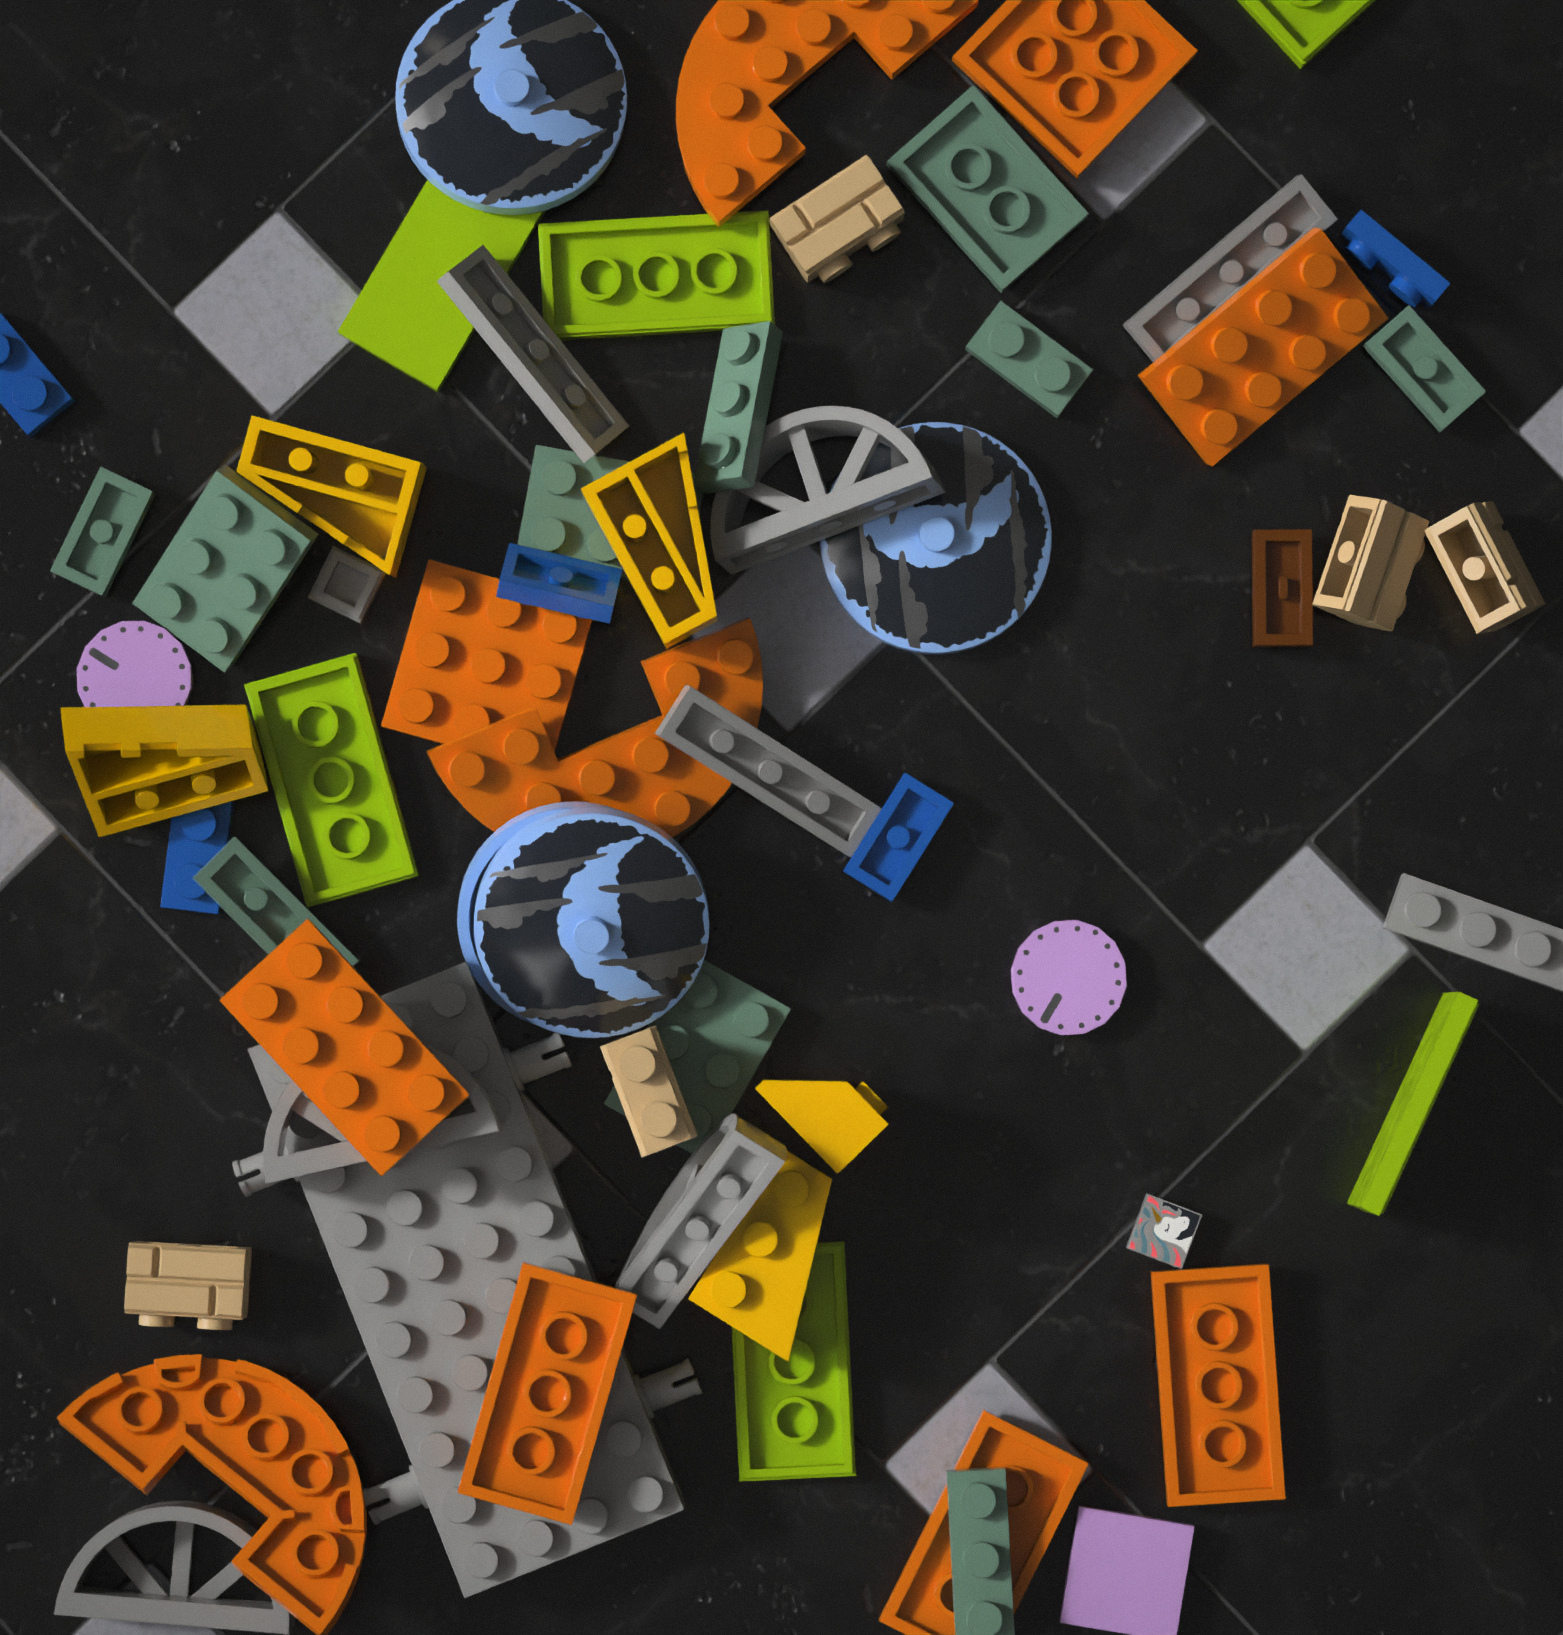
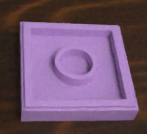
(1126, 1572)

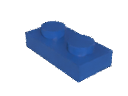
(1410, 276)
(26, 384)
(559, 583)
(898, 837)
(191, 844)

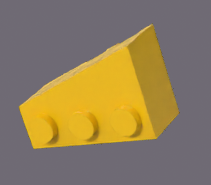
(339, 486)
(658, 538)
(160, 760)
(767, 1260)

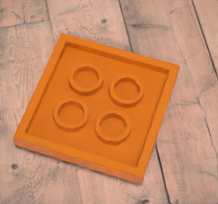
(1074, 69)
(481, 659)

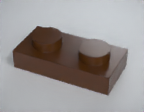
(1282, 588)

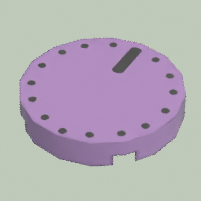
(134, 667)
(1068, 977)

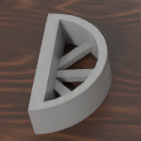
(826, 514)
(282, 1167)
(699, 1215)
(153, 1602)

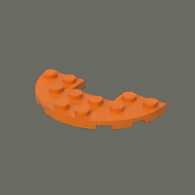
(758, 53)
(515, 769)
(261, 1442)

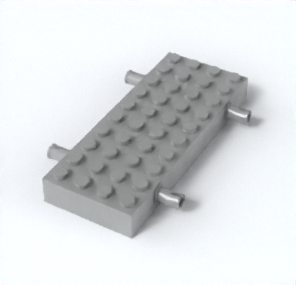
(430, 1284)

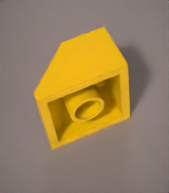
(828, 1115)

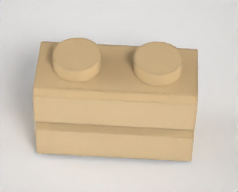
(838, 220)
(1371, 563)
(1484, 567)
(649, 1091)
(187, 1282)

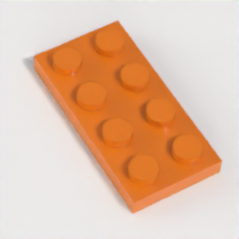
(1263, 346)
(345, 1047)
(1217, 1385)
(547, 1393)
(1039, 1489)

